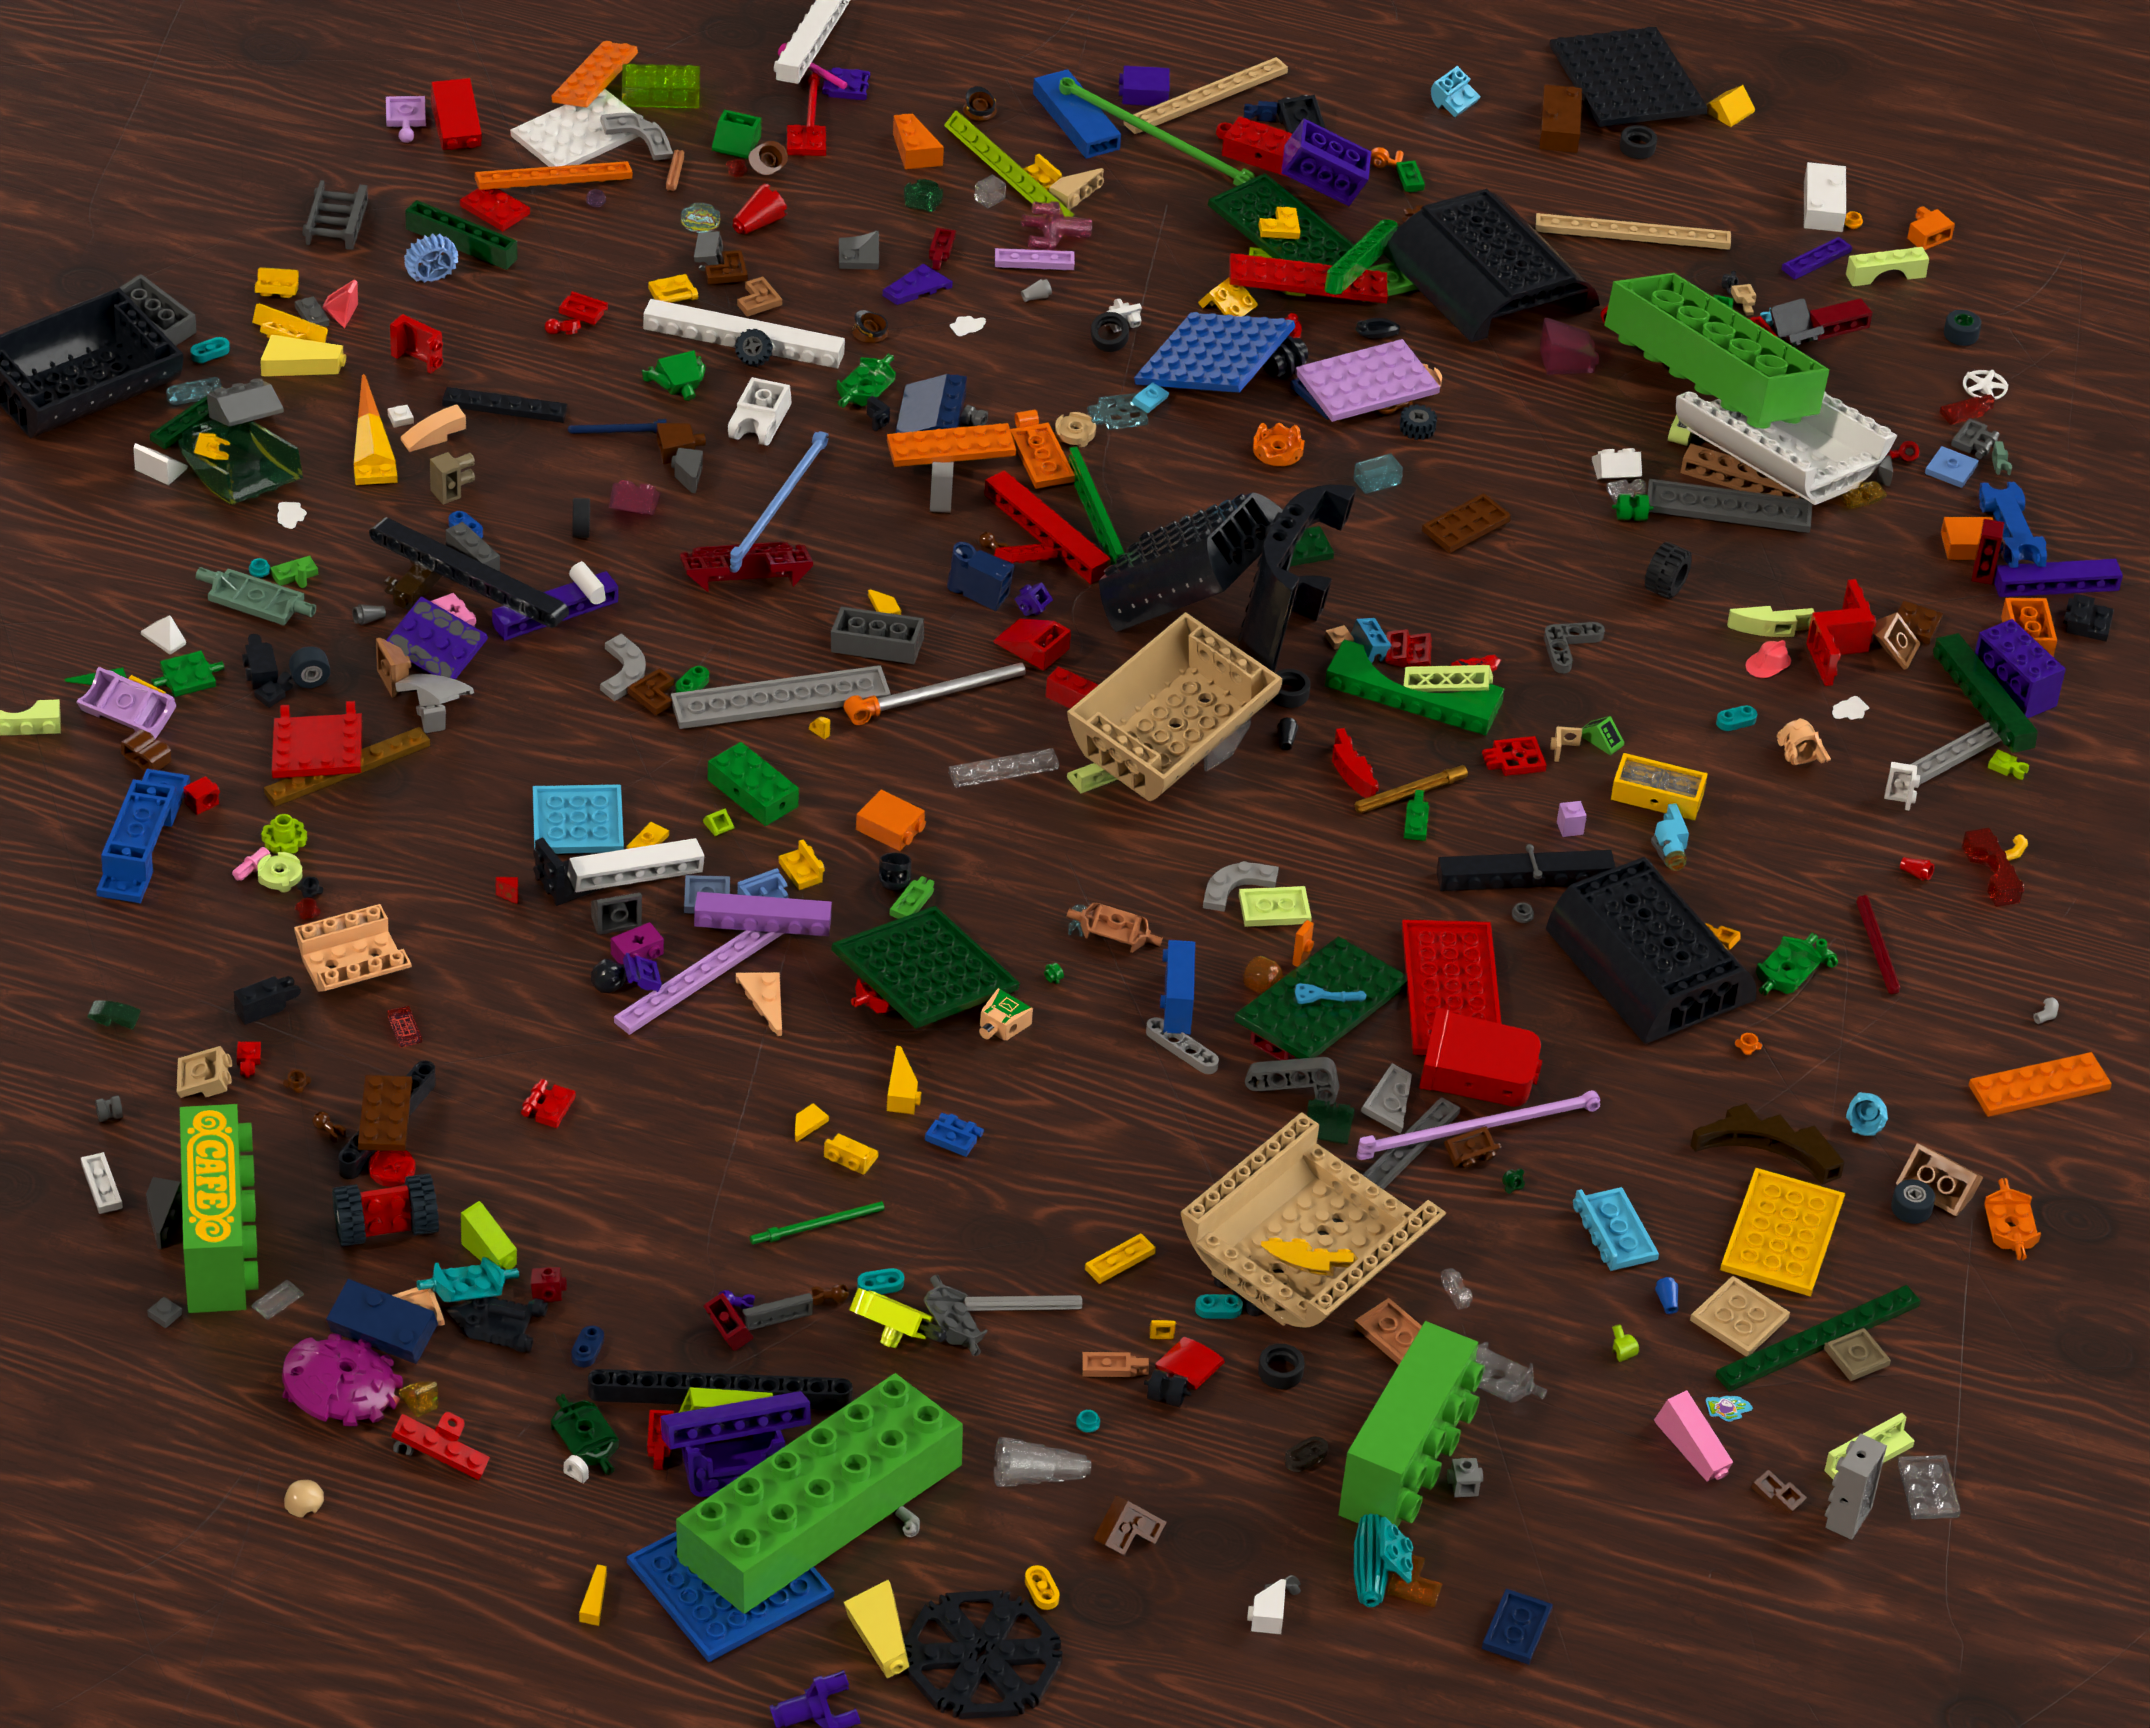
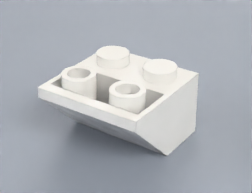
(1617, 465)

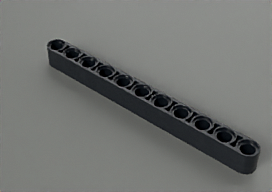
(469, 572)
(672, 1387)

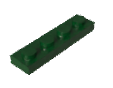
(173, 429)

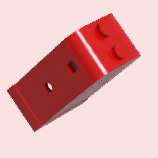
(1481, 1059)

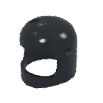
(895, 871)

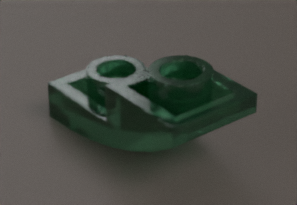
(108, 1011)

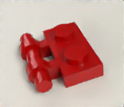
(553, 1108)

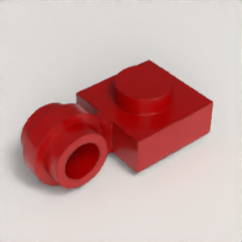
(248, 1056)

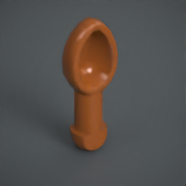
(1391, 409)

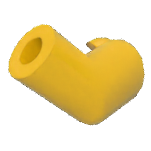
(2020, 845)

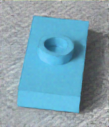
(1150, 397)

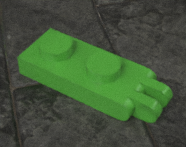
(912, 898)

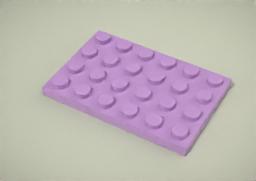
(1367, 380)

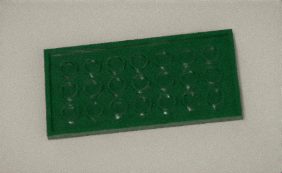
(1259, 199)
(1315, 1026)

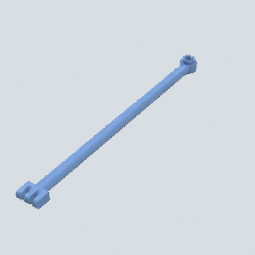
(737, 554)

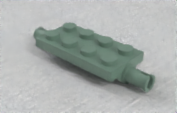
(254, 595)

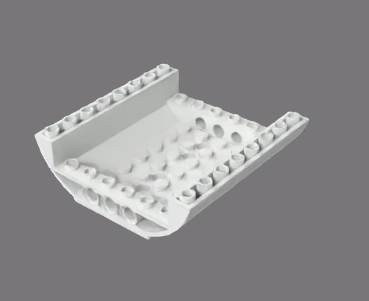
(1811, 458)

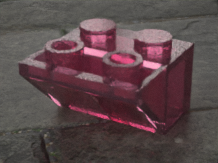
(634, 499)

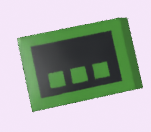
(1603, 735)

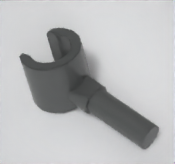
(1292, 1585)

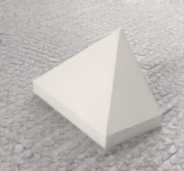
(165, 635)

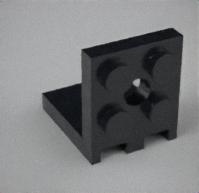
(554, 874)

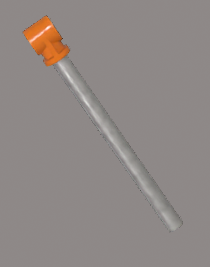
(862, 709)

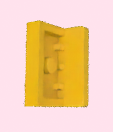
(277, 281)

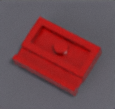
(583, 308)

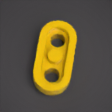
(1043, 1589)

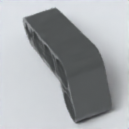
(1263, 1077)

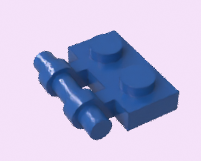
(954, 1134)

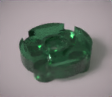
(914, 198)

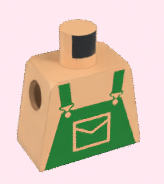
(1004, 1016)

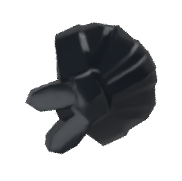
(608, 976)

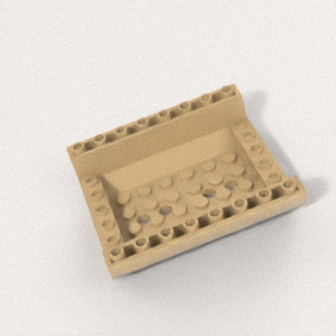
(1293, 1192)

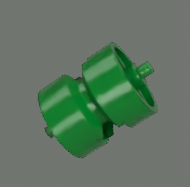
(1632, 507)

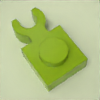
(2006, 763)

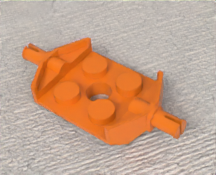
(2013, 1207)

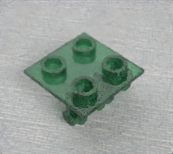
(1333, 1121)

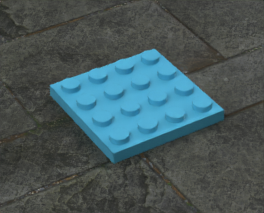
(579, 818)

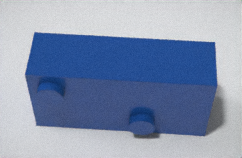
(1178, 986)

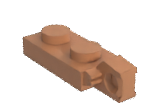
(1113, 1364)

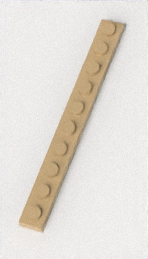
(1211, 93)
(1633, 231)

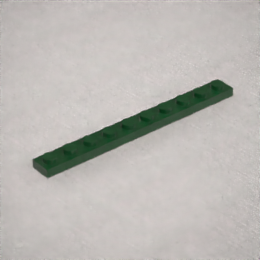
(1814, 1339)

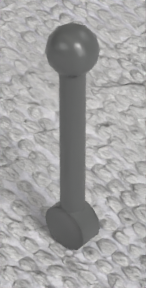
(1537, 874)

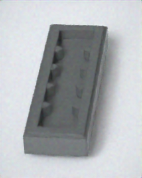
(778, 1311)

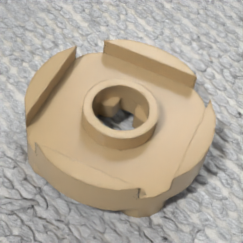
(1067, 433)

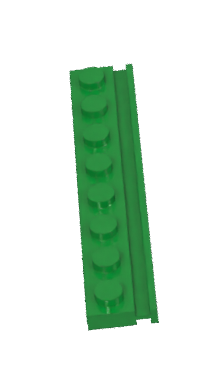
(1094, 507)

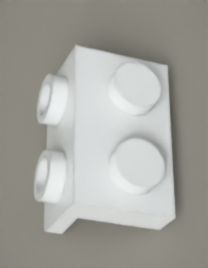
(1901, 783)

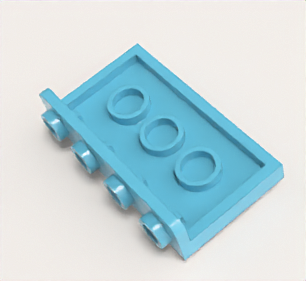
(1615, 1228)

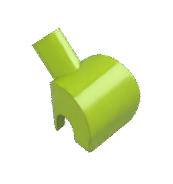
(1624, 1345)

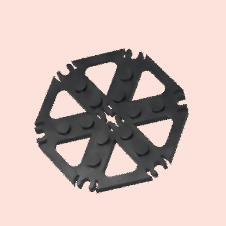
(993, 1666)

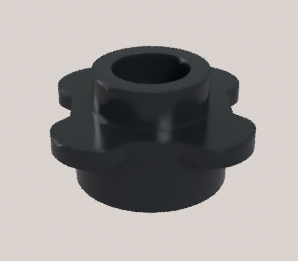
(1729, 280)
(310, 887)

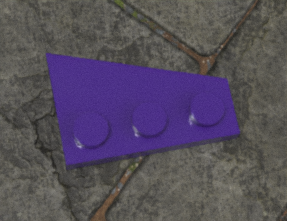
(915, 283)

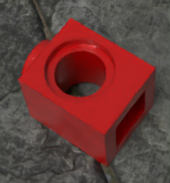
(201, 795)

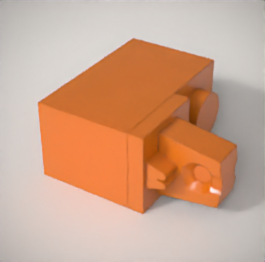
(1930, 228)

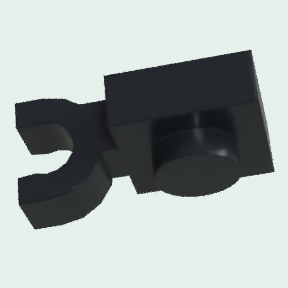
(273, 692)

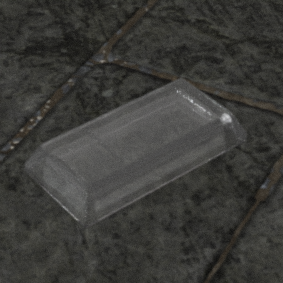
(277, 1299)

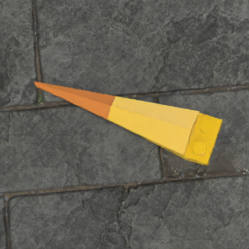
(373, 454)

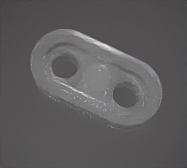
(1456, 1289)

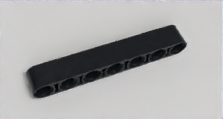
(354, 1161)

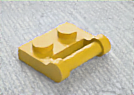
(673, 289)

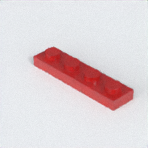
(1026, 553)

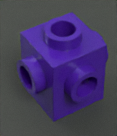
(1033, 599)

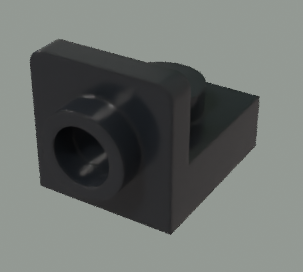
(878, 413)

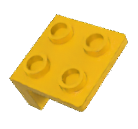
(1230, 299)

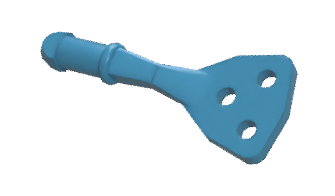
(1309, 993)

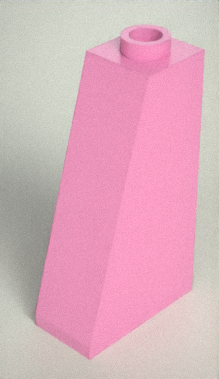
(1693, 1436)

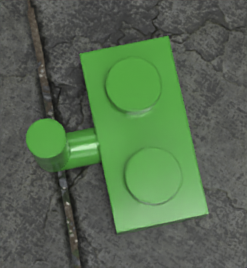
(294, 571)

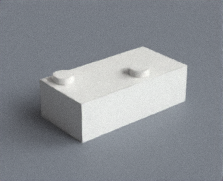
(1825, 197)

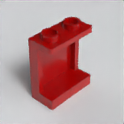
(416, 340)

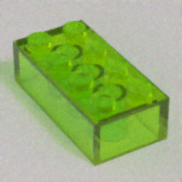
(660, 86)

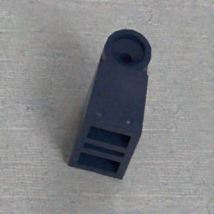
(979, 575)

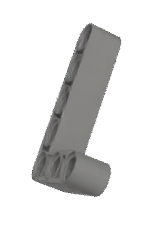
(941, 487)

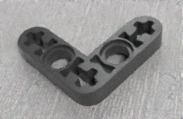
(1593, 633)

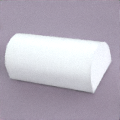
(588, 583)

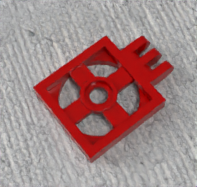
(1496, 758)

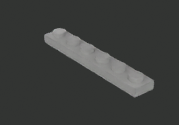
(1956, 752)

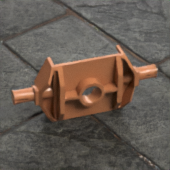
(1100, 921)

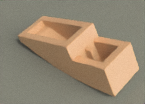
(434, 428)

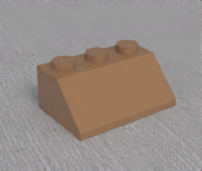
(1950, 1181)

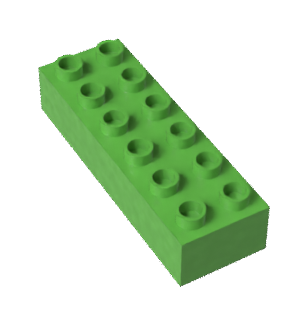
(1716, 349)
(819, 1492)

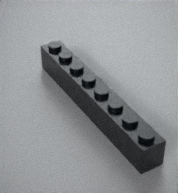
(1517, 870)

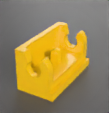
(208, 446)

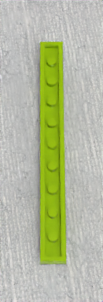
(1000, 161)

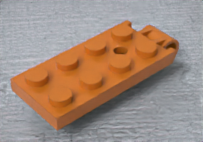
(1040, 451)

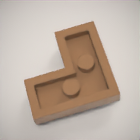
(761, 299)

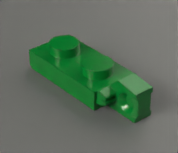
(1416, 817)

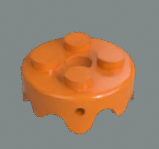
(1279, 436)

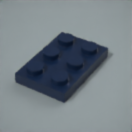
(1517, 1626)

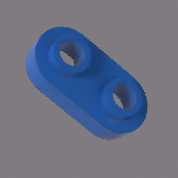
(460, 516)

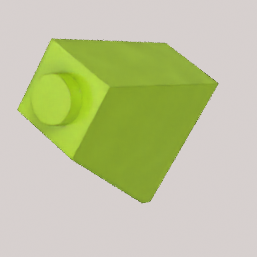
(485, 1238)

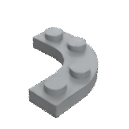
(634, 123)
(633, 666)
(1236, 875)

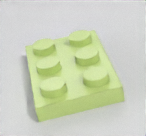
(1274, 906)

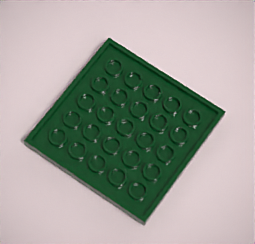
(924, 966)

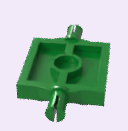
(187, 673)

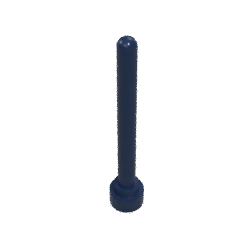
(612, 428)

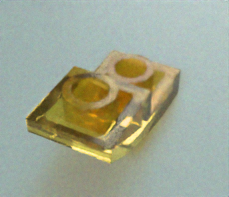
(1865, 495)

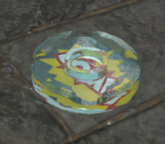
(700, 218)

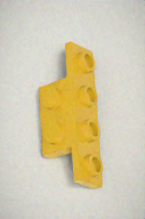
(283, 324)

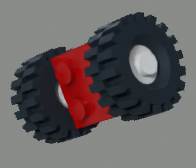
(385, 1210)

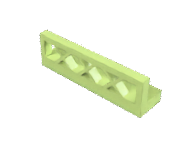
(1448, 678)
(1089, 777)
(1889, 1433)

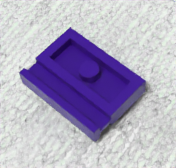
(643, 972)

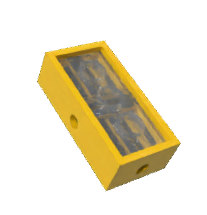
(1657, 784)

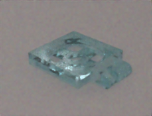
(1101, 413)

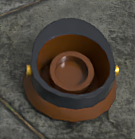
(979, 104)
(870, 327)

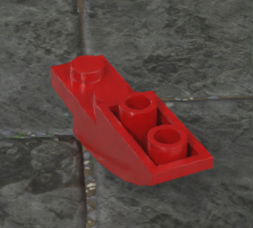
(1353, 769)

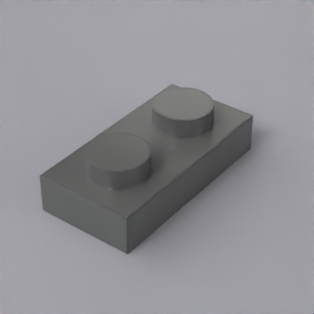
(312, 311)

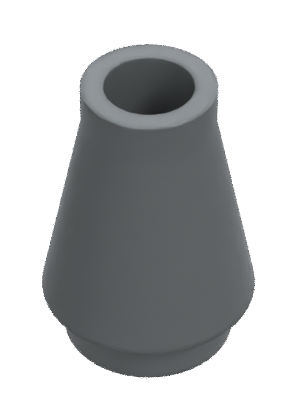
(367, 613)

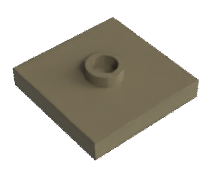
(1857, 1354)

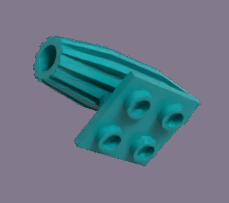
(1377, 1550)

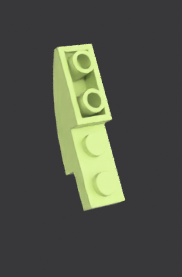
(1769, 623)

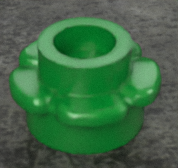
(1053, 973)

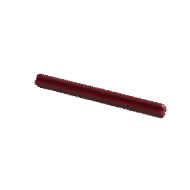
(1878, 944)

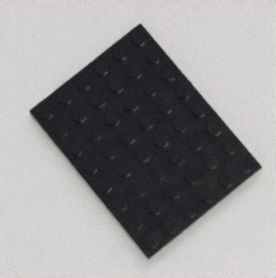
(1628, 76)

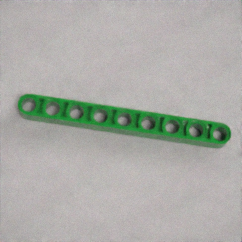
(1359, 257)

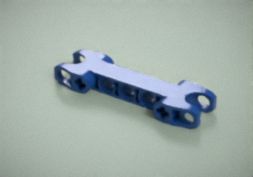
(2017, 538)

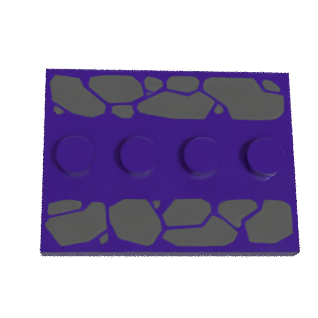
(437, 639)

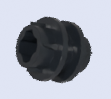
(1286, 358)

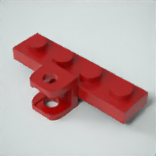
(442, 1443)

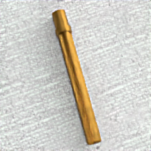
(1445, 777)

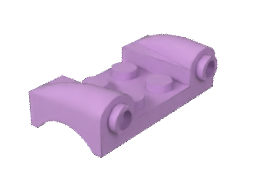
(127, 702)

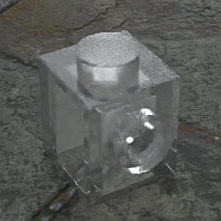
(990, 191)

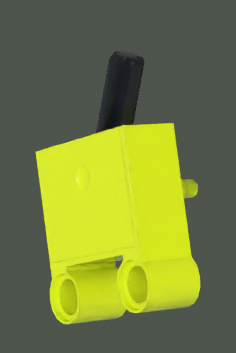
(896, 1318)

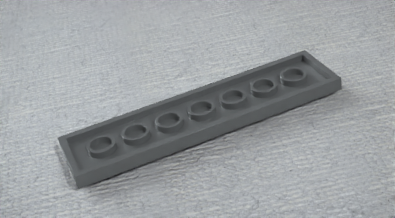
(1730, 505)

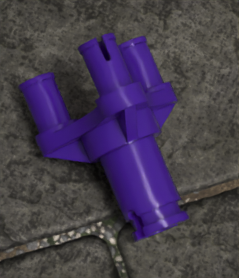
(815, 1705)

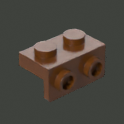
(1471, 1147)

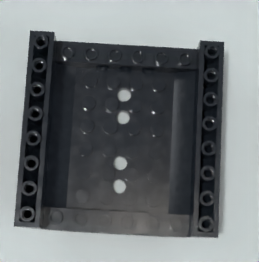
(1482, 262)

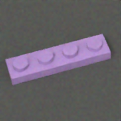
(1034, 259)

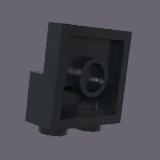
(1294, 110)
(2087, 619)

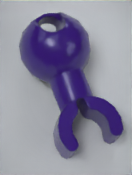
(739, 1301)

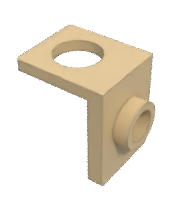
(1559, 740)

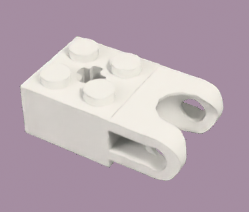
(760, 410)

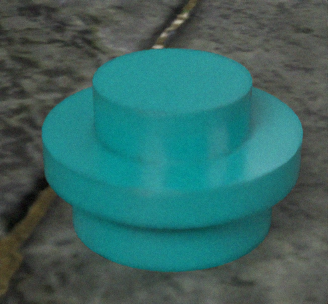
(259, 568)
(1088, 1421)

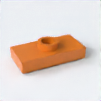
(1303, 943)

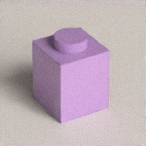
(1571, 818)

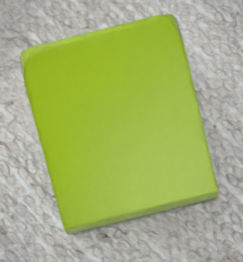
(718, 822)

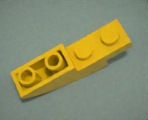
(1300, 1256)

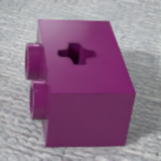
(640, 941)

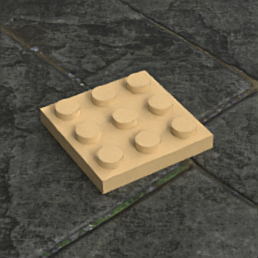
(1740, 1316)

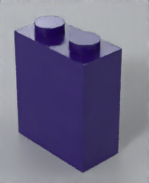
(1144, 85)

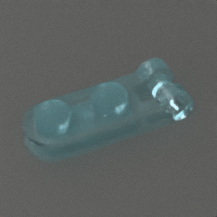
(192, 390)

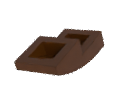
(1777, 1493)

